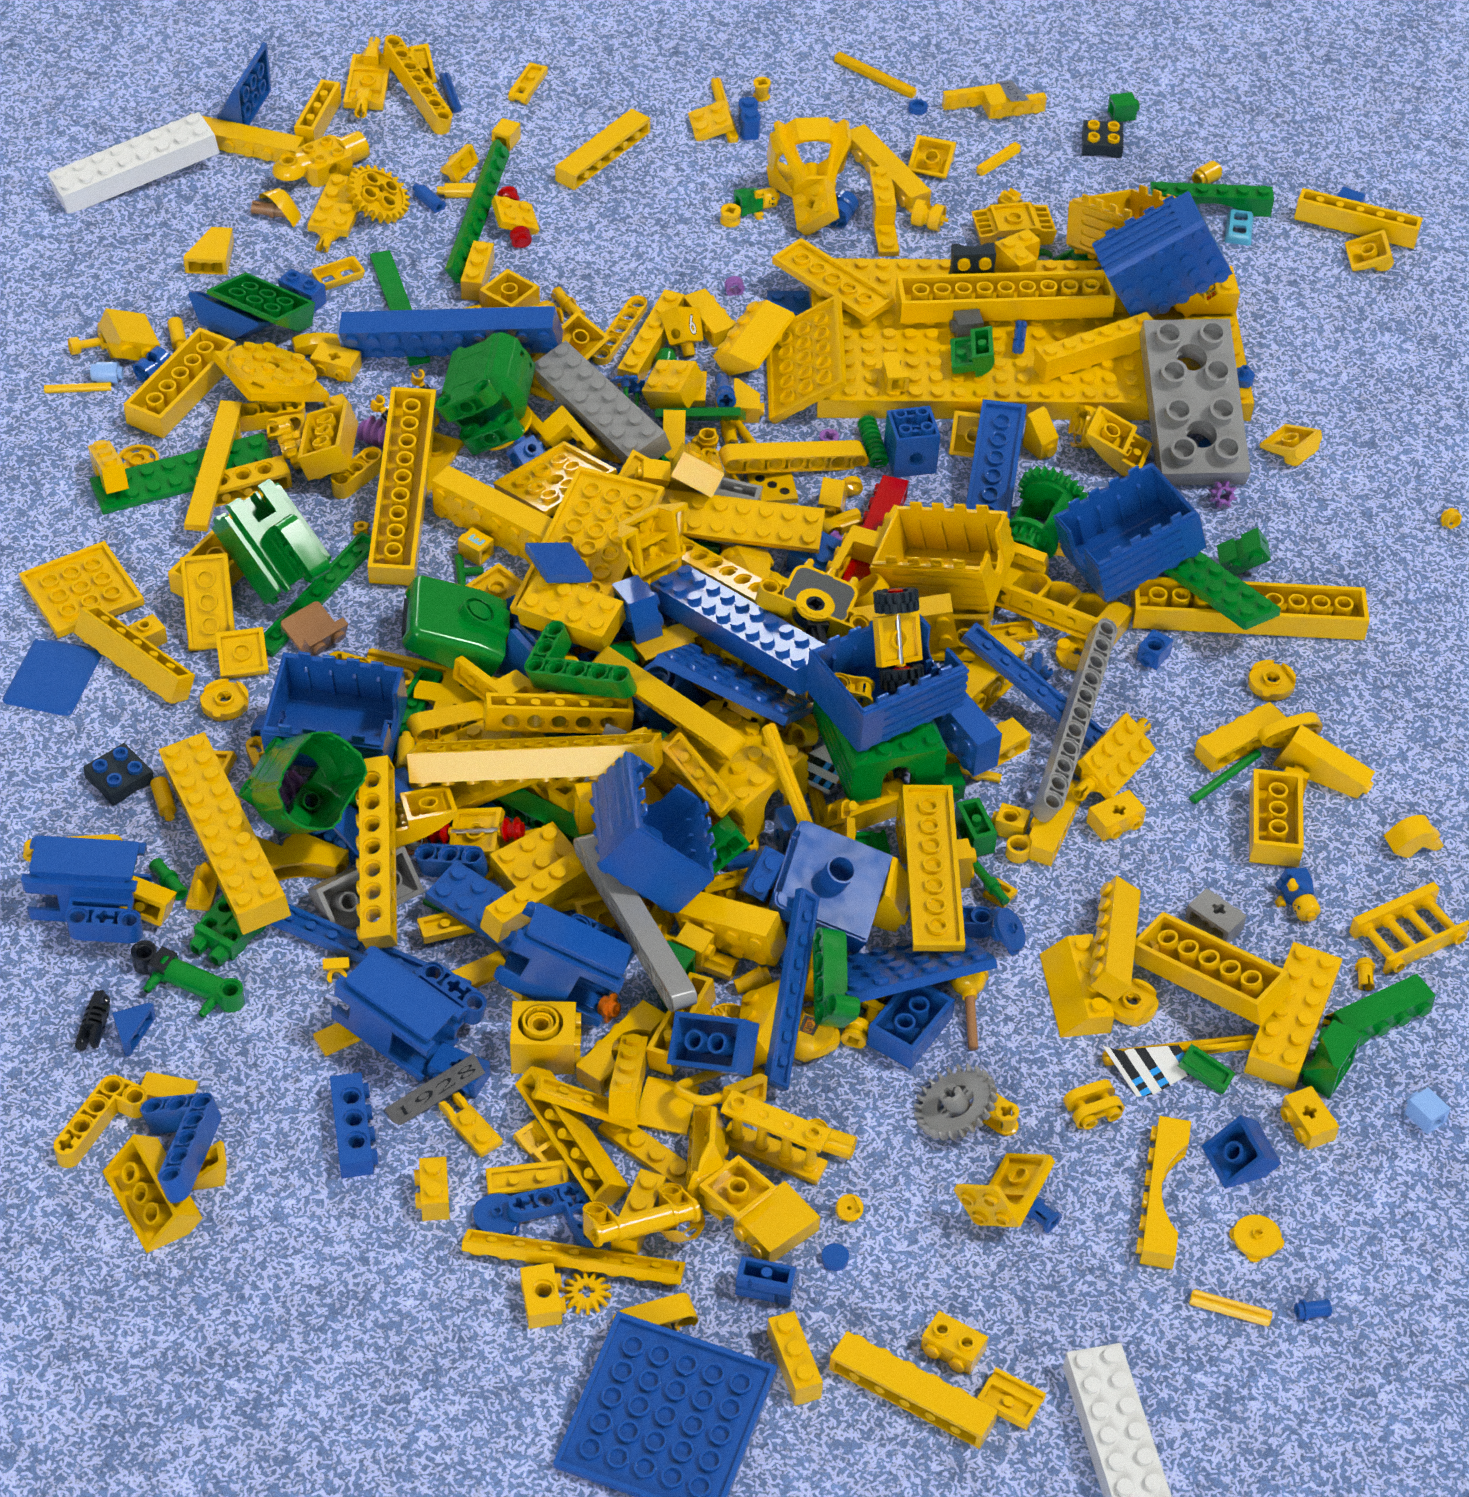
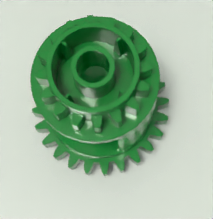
(1043, 496)

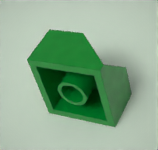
(1331, 1058)

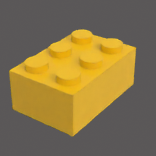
(528, 856)

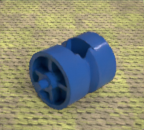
(146, 367)

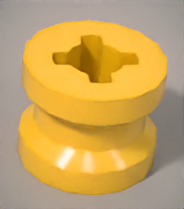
(730, 215)
(856, 1033)

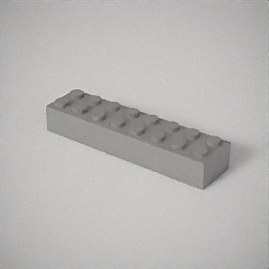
(599, 404)

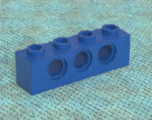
(346, 1090)

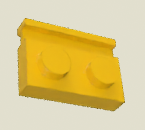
(1012, 1398)

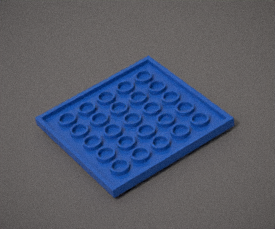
(665, 1413)

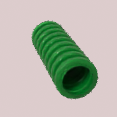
(872, 441)

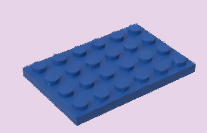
(735, 684)
(902, 969)

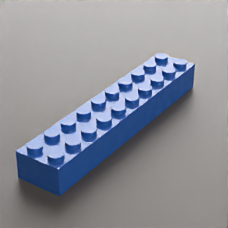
(444, 330)
(737, 625)

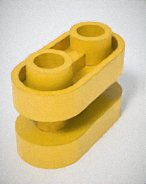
(1092, 1103)

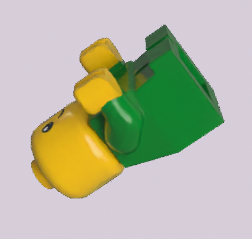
(755, 199)

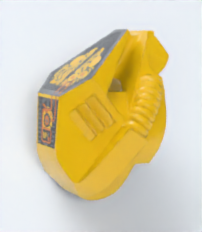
(813, 1039)

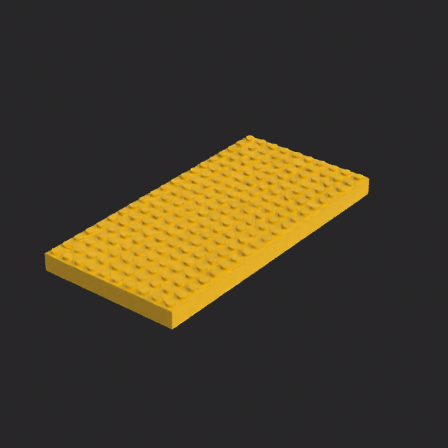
(927, 357)

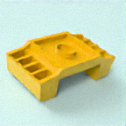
(1011, 218)

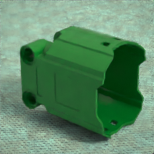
(487, 391)
(329, 784)

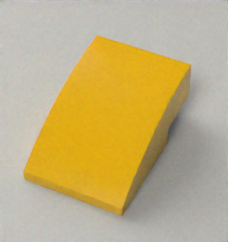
(1116, 441)
(423, 813)

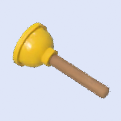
(969, 987)

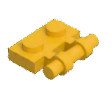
(844, 824)

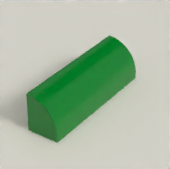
(728, 842)

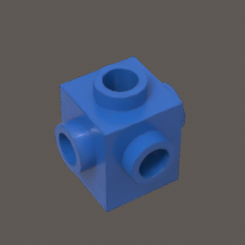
(524, 450)

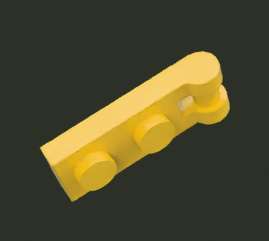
(528, 83)

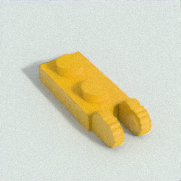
(471, 1126)

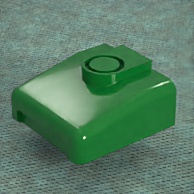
(454, 622)

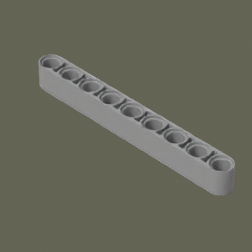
(639, 930)

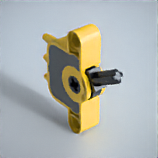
(814, 601)

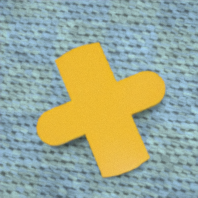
(444, 693)

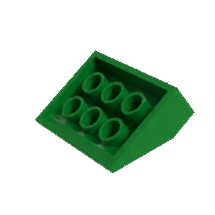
(266, 301)

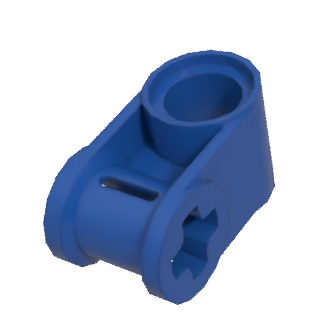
(977, 921)

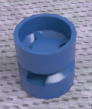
(847, 206)

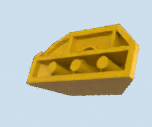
(705, 1147)

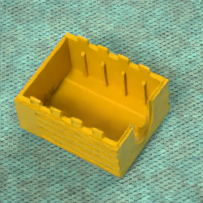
(1097, 213)
(947, 553)
(749, 774)

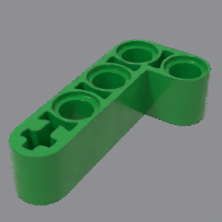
(830, 980)

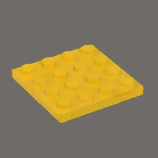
(77, 582)

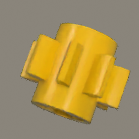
(1010, 196)

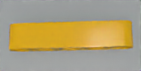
(438, 722)

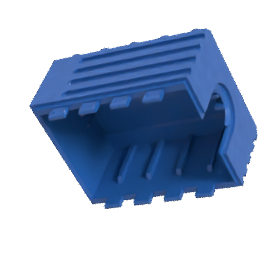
(1162, 257)
(1129, 531)
(339, 696)
(892, 711)
(656, 846)

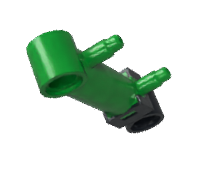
(166, 967)

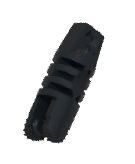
(93, 1021)

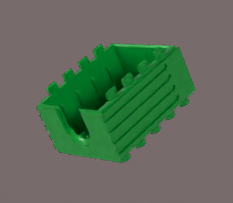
(863, 771)

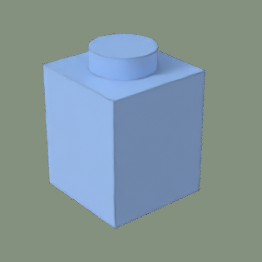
(1427, 1110)

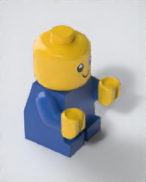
(1298, 892)

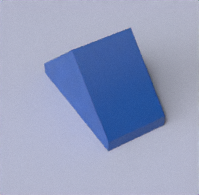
(133, 1024)

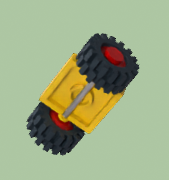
(897, 637)

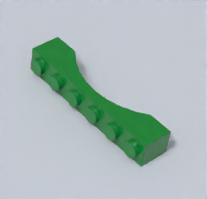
(1241, 197)

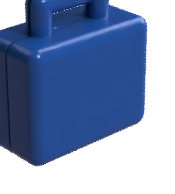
(52, 677)

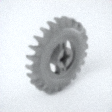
(955, 1093)

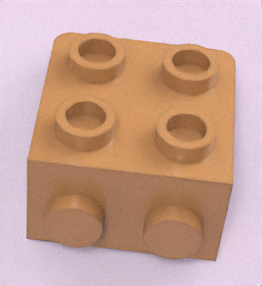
(314, 629)

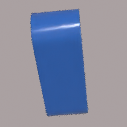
(437, 858)

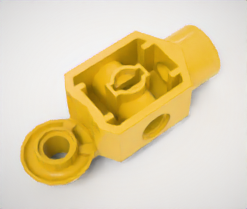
(322, 158)

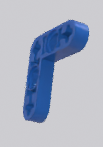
(560, 1203)

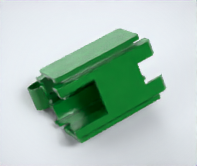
(271, 542)

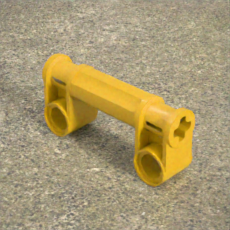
(674, 1208)

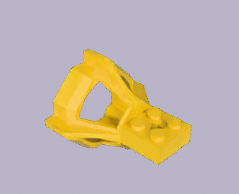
(808, 184)

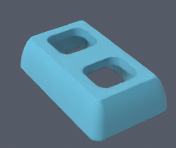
(1239, 238)

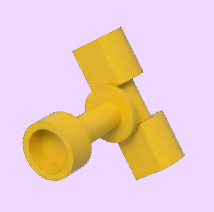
(75, 345)

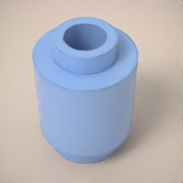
(107, 372)

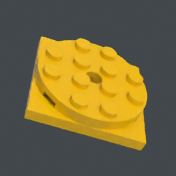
(271, 373)
(546, 478)

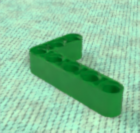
(551, 671)

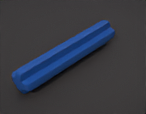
(450, 92)

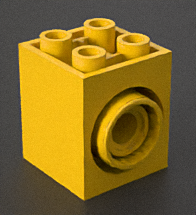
(545, 1036)

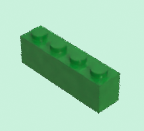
(1387, 1008)

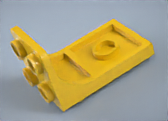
(1009, 1193)

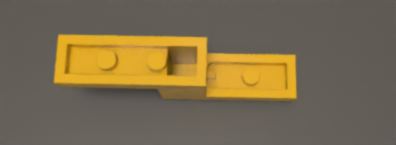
(993, 101)
(884, 211)
(563, 427)
(859, 545)
(479, 682)

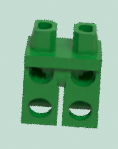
(221, 934)

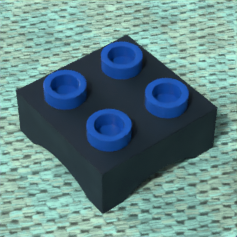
(118, 774)

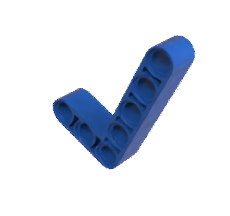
(195, 1123)

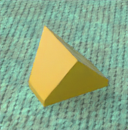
(213, 1168)

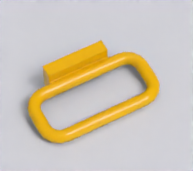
(752, 1086)

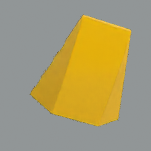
(654, 540)

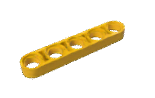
(621, 323)

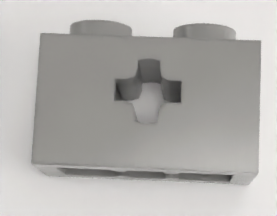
(1215, 916)

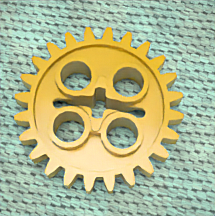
(377, 194)

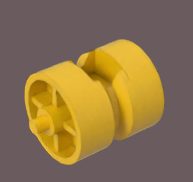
(930, 215)

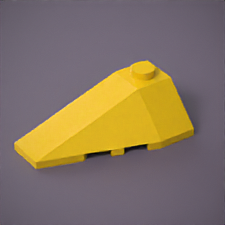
(751, 559)

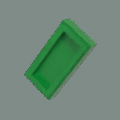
(1206, 1069)

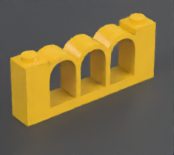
(1047, 603)

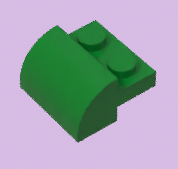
(973, 352)

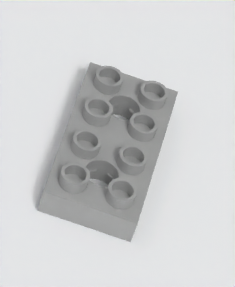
(1194, 401)

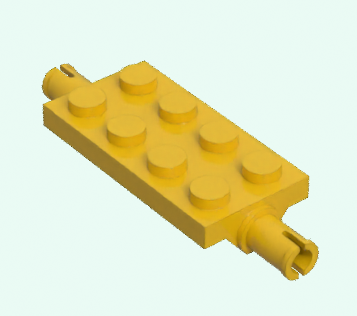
(367, 80)
(333, 213)
(1114, 758)

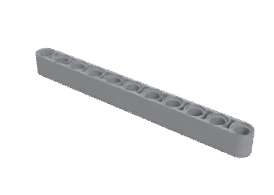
(1075, 721)

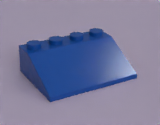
(249, 91)

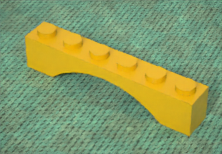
(1159, 1235)

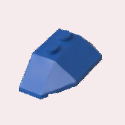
(225, 318)

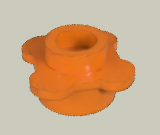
(609, 1007)

